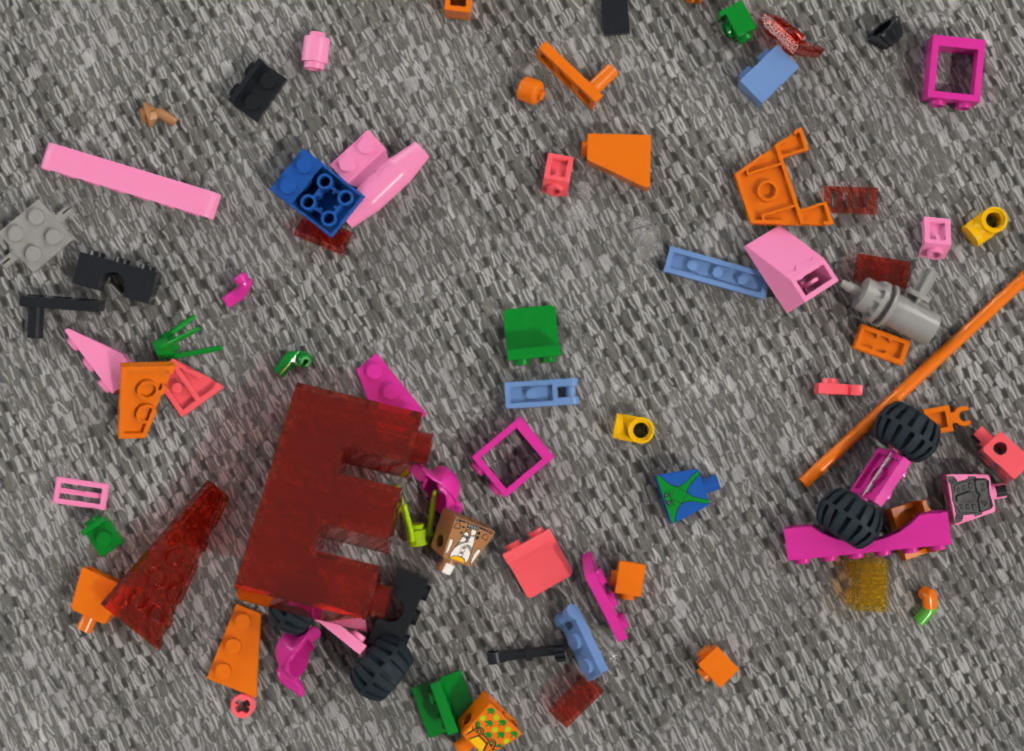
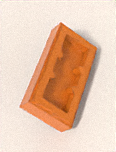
(881, 344)

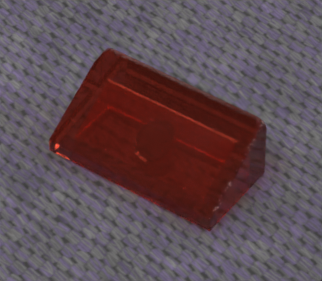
(312, 234)
(575, 700)

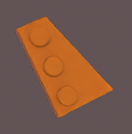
(139, 394)
(238, 654)

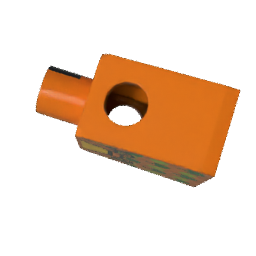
(486, 726)

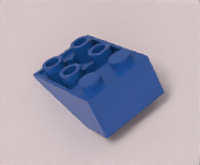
(317, 193)

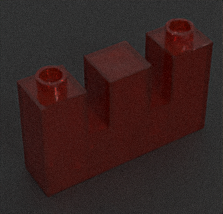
(314, 501)

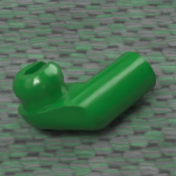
(293, 359)

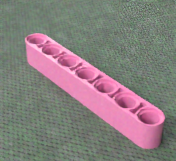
(131, 181)

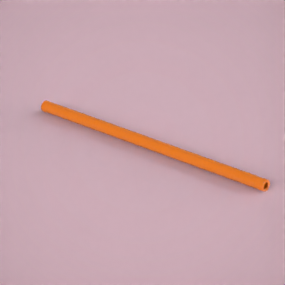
(914, 379)

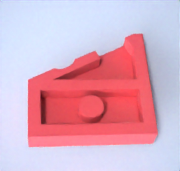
(189, 388)

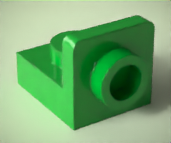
(102, 534)

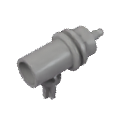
(903, 313)

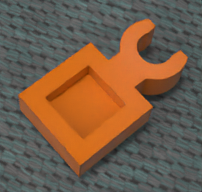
(944, 418)

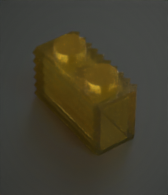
(868, 584)

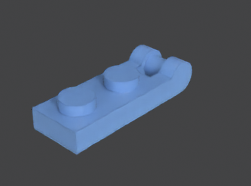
(540, 393)
(581, 642)

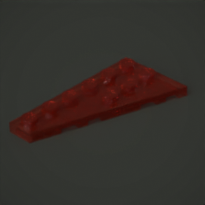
(154, 586)

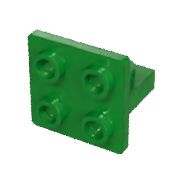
(442, 703)

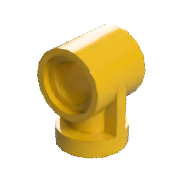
(978, 230)
(624, 427)

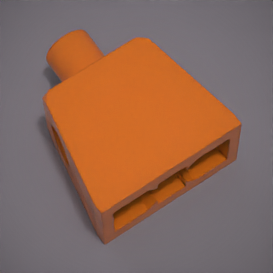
(90, 591)

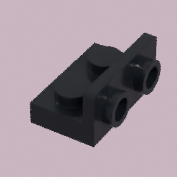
(257, 90)

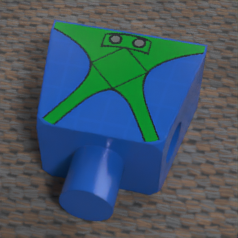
(684, 492)

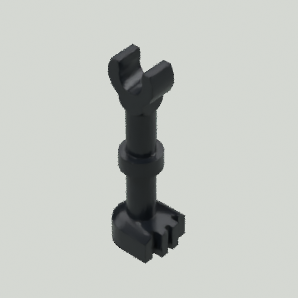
(528, 653)

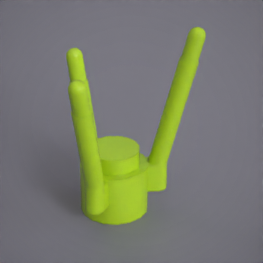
(416, 533)

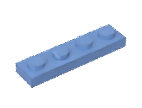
(715, 273)

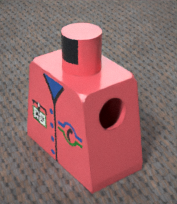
(1005, 466)

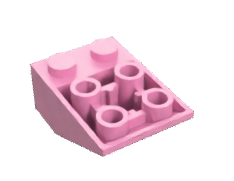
(790, 267)

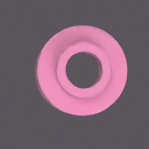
(315, 51)

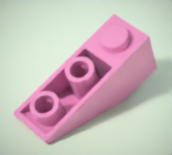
(99, 358)

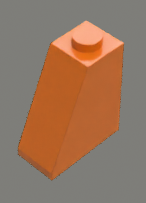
(620, 156)

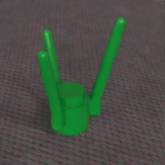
(168, 344)

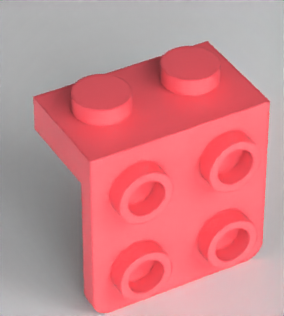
(537, 562)

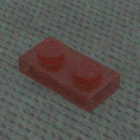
(881, 270)

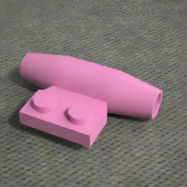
(375, 174)

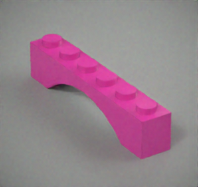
(923, 530)

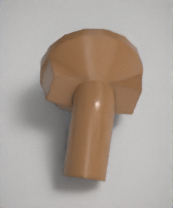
(150, 115)

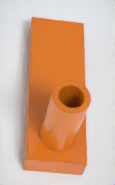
(585, 90)

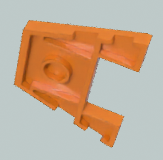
(769, 191)

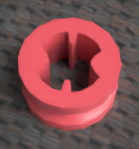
(243, 714)

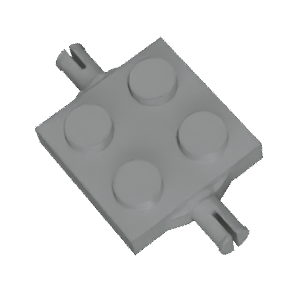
(36, 235)

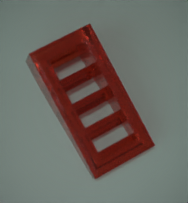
(873, 205)

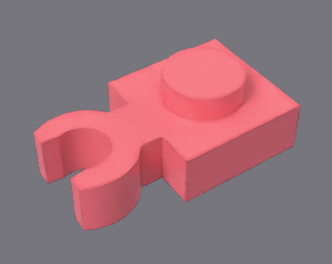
(831, 387)

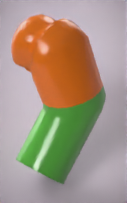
(929, 602)

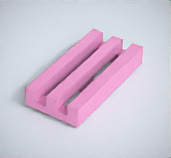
(103, 496)

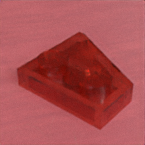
(789, 36)

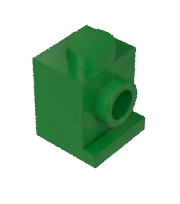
(737, 23)

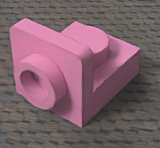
(935, 238)

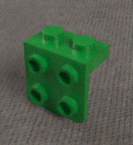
(531, 334)

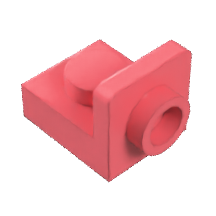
(557, 175)

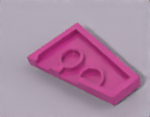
(383, 386)
(604, 597)

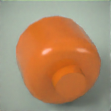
(530, 90)

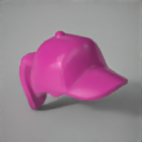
(446, 483)
(293, 657)

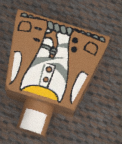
(459, 540)

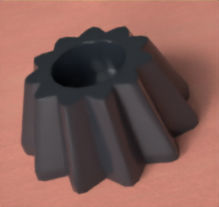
(886, 33)

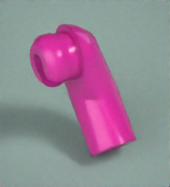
(240, 292)

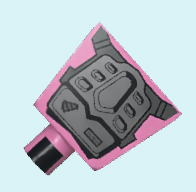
(970, 496)

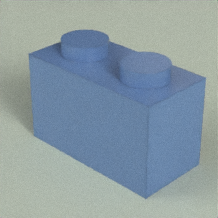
(767, 76)

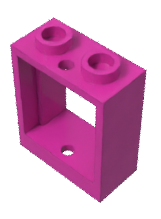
(954, 45)
(482, 468)

